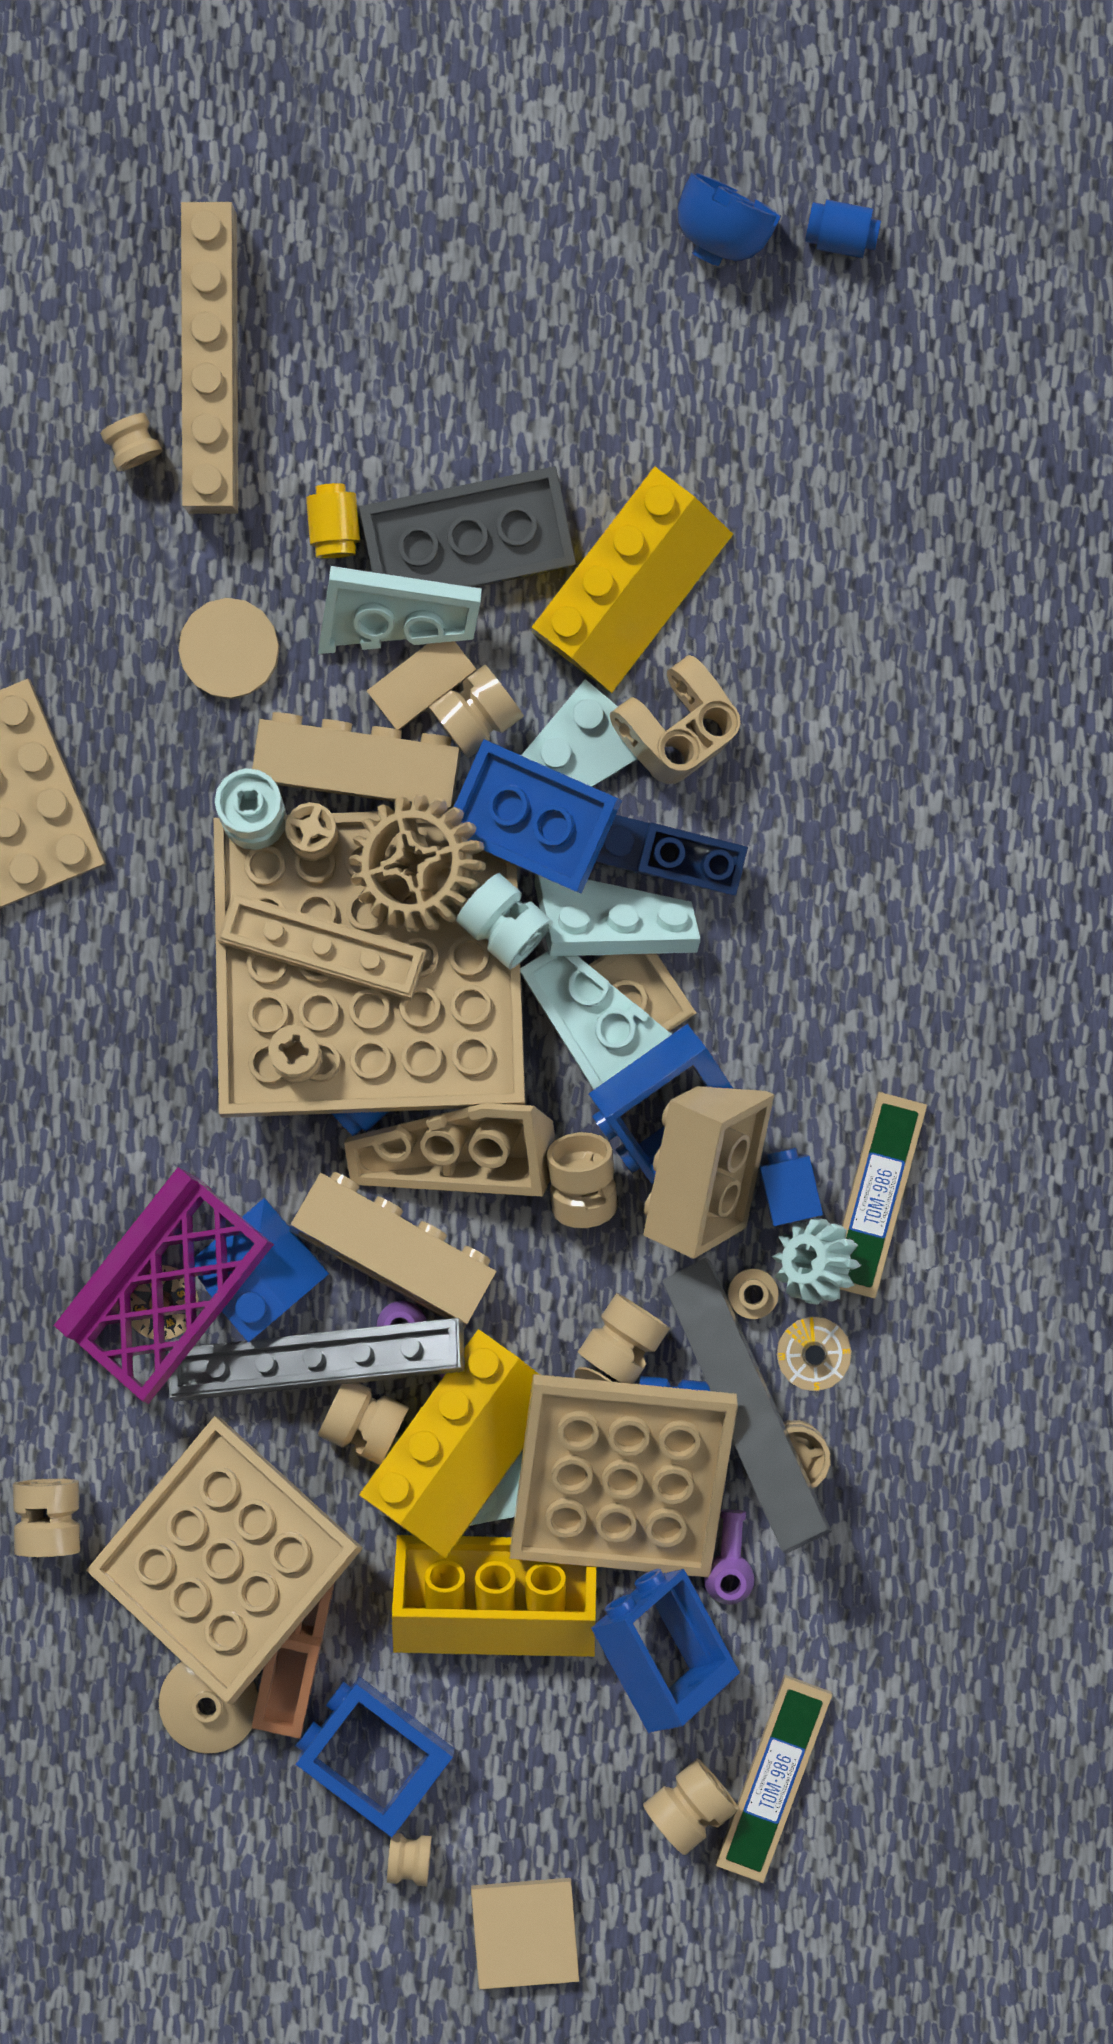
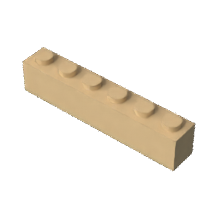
(209, 358)

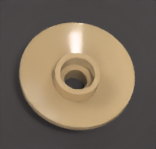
(197, 1730)

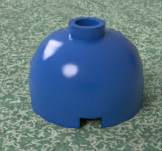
(723, 221)

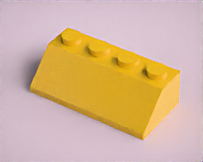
(632, 580)
(456, 1447)
(489, 1602)

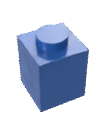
(790, 1187)

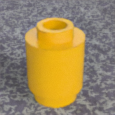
(333, 521)

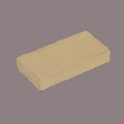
(421, 682)

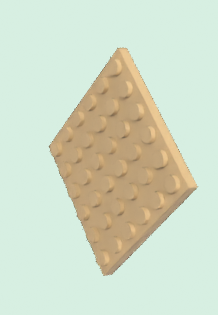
(379, 1051)

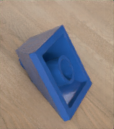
(276, 1282)

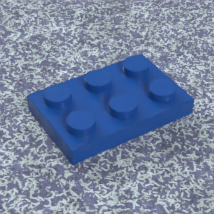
(536, 815)

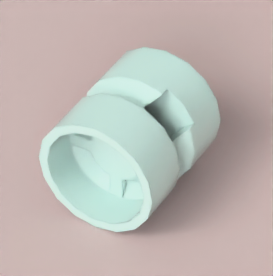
(251, 809)
(504, 921)

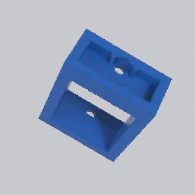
(641, 1080)
(694, 1635)
(415, 1786)

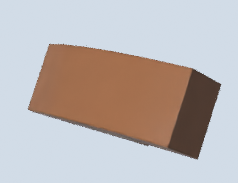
(290, 1675)

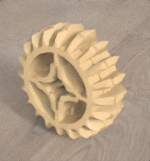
(409, 843)

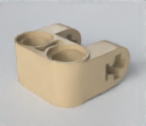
(648, 739)

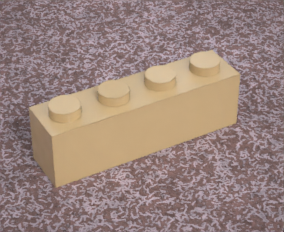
(356, 763)
(392, 1249)

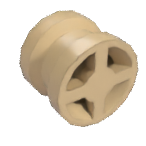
(131, 441)
(308, 822)
(295, 1063)
(409, 1859)

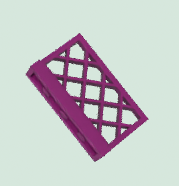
(131, 1261)

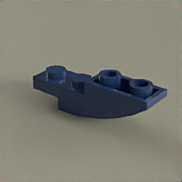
(673, 855)

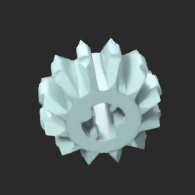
(816, 1261)

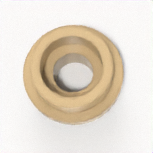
(745, 1279)

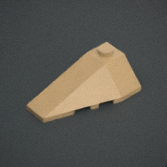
(461, 1150)

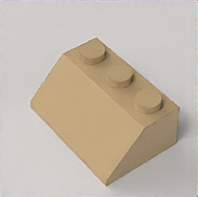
(706, 1167)

